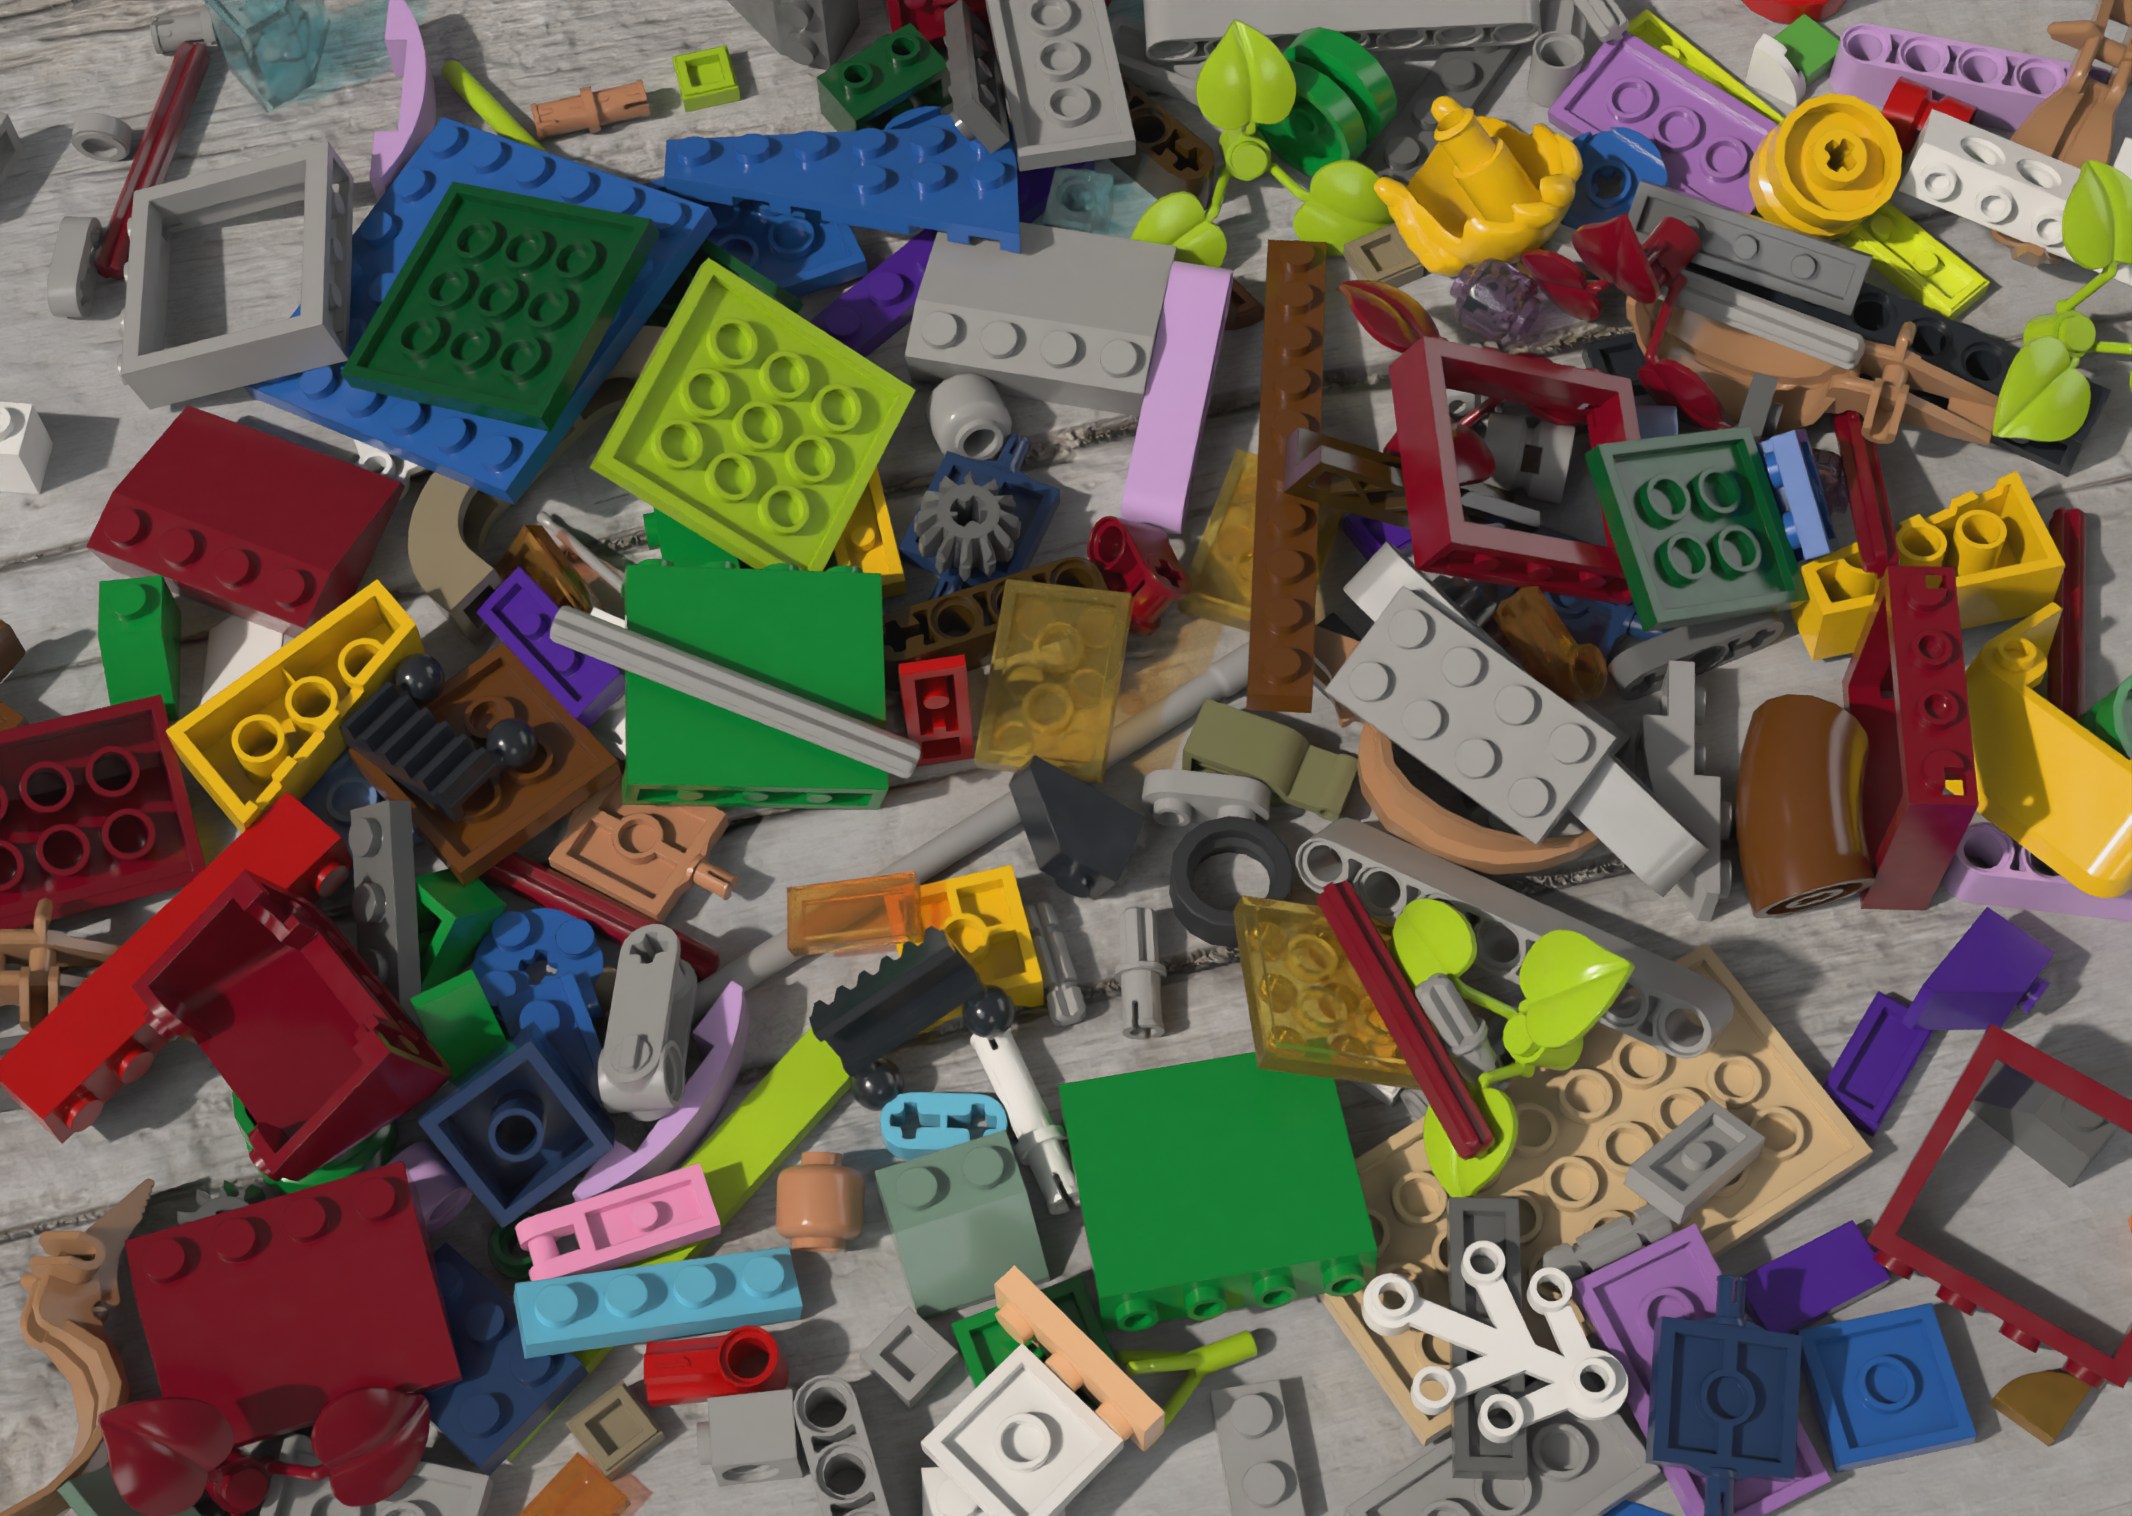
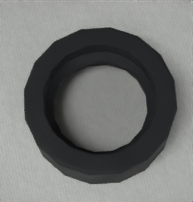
(1215, 838)

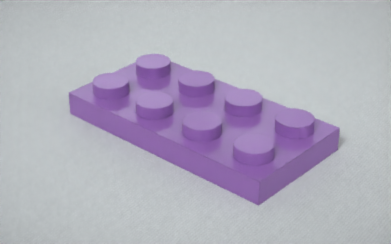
(1694, 124)
(1680, 1282)

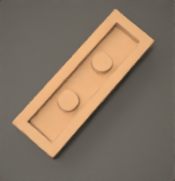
(1077, 1360)

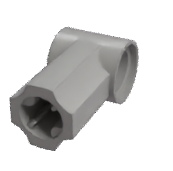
(1556, 52)

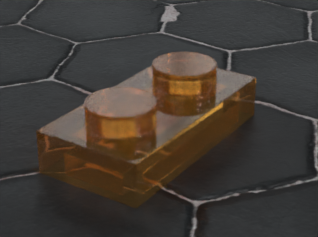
(549, 567)

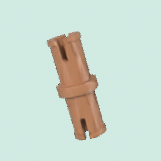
(590, 110)

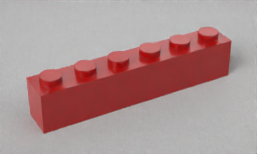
(100, 1031)

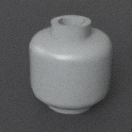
(968, 417)

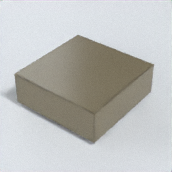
(1383, 258)
(615, 1431)

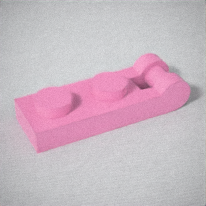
(622, 1225)

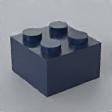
(517, 1125)

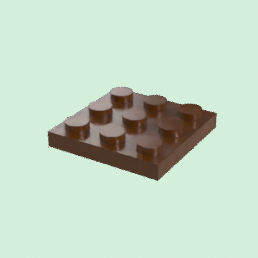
(526, 800)

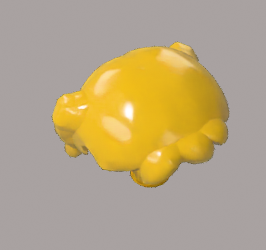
(1482, 191)

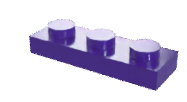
(522, 619)

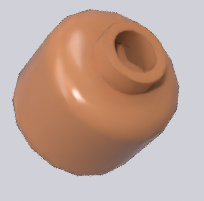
(820, 1203)

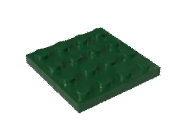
(501, 305)

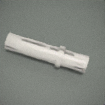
(1040, 1141)

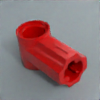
(708, 1367)

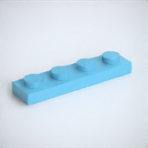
(656, 1301)

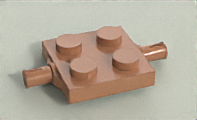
(642, 851)

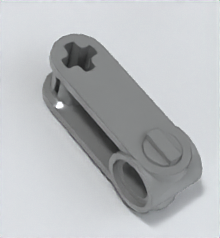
(648, 1026)

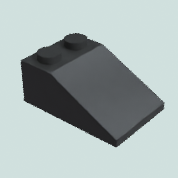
(804, 29)

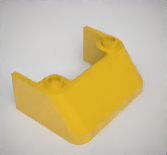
(2043, 771)

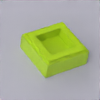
(706, 78)

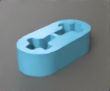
(937, 1114)

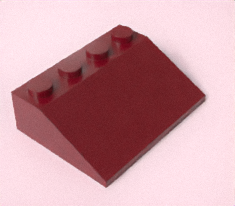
(246, 522)
(92, 812)
(296, 1302)

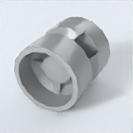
(1506, 440)

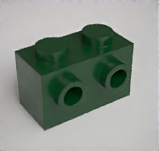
(883, 82)

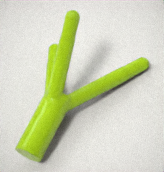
(1197, 1362)

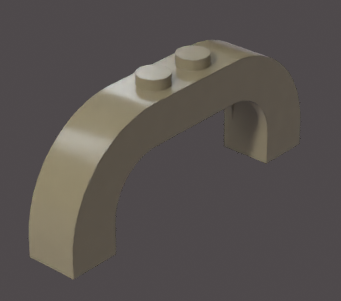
(454, 519)

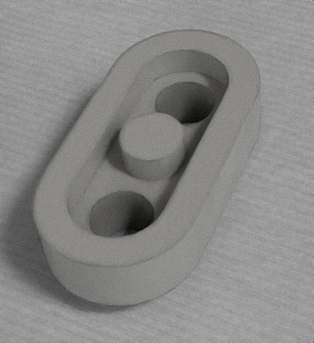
(1188, 797)

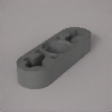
(1710, 645)

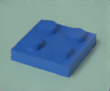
(1884, 1388)

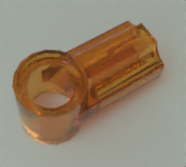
(1548, 648)

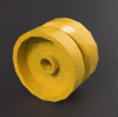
(1826, 166)

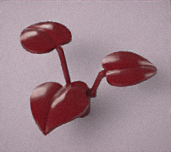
(1640, 271)
(1398, 323)
(178, 1447)

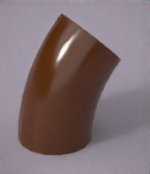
(1802, 806)

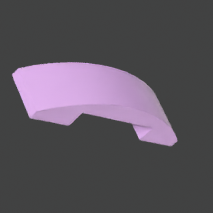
(418, 98)
(722, 1045)

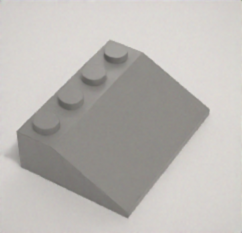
(1047, 324)

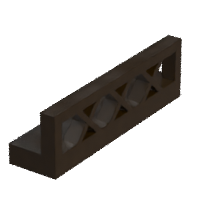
(1373, 484)

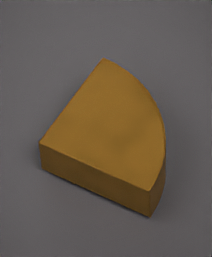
(2041, 1402)

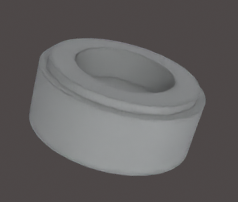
(101, 137)

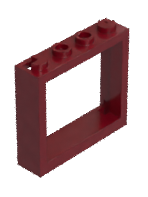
(1434, 505)
(1916, 737)
(1960, 1288)

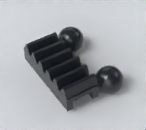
(429, 754)
(901, 1003)

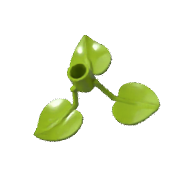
(1248, 84)
(2042, 389)
(1567, 991)

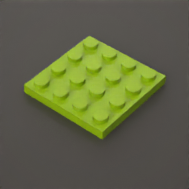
(753, 425)

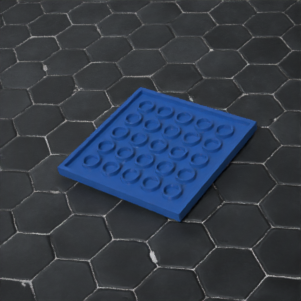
(459, 445)

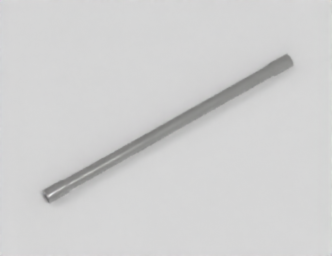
(1219, 681)

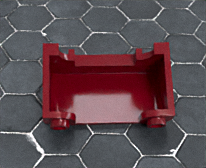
(291, 1025)

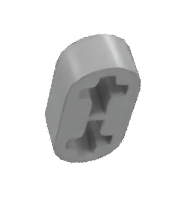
(72, 270)

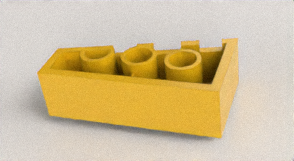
(1992, 539)
(283, 717)

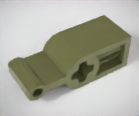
(1272, 753)

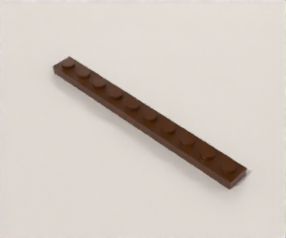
(1285, 524)

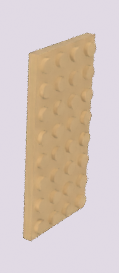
(1571, 1166)

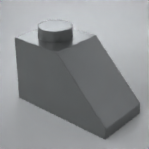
(2041, 1122)

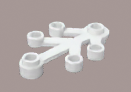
(1505, 1348)

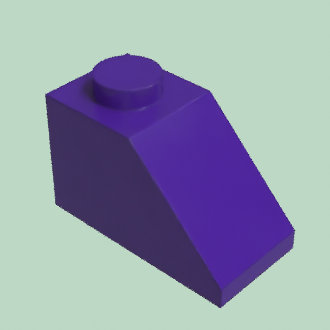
(1982, 979)

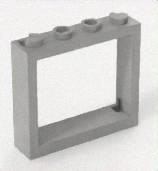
(260, 352)

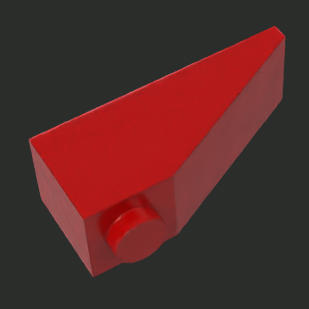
(937, 708)

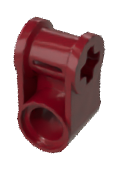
(1138, 562)

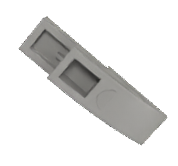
(1674, 771)

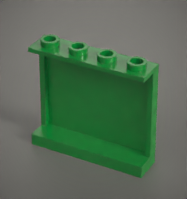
(777, 625)
(1215, 1190)

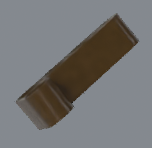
(1167, 152)
(969, 610)

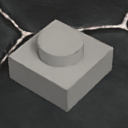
(909, 1357)

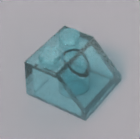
(271, 44)

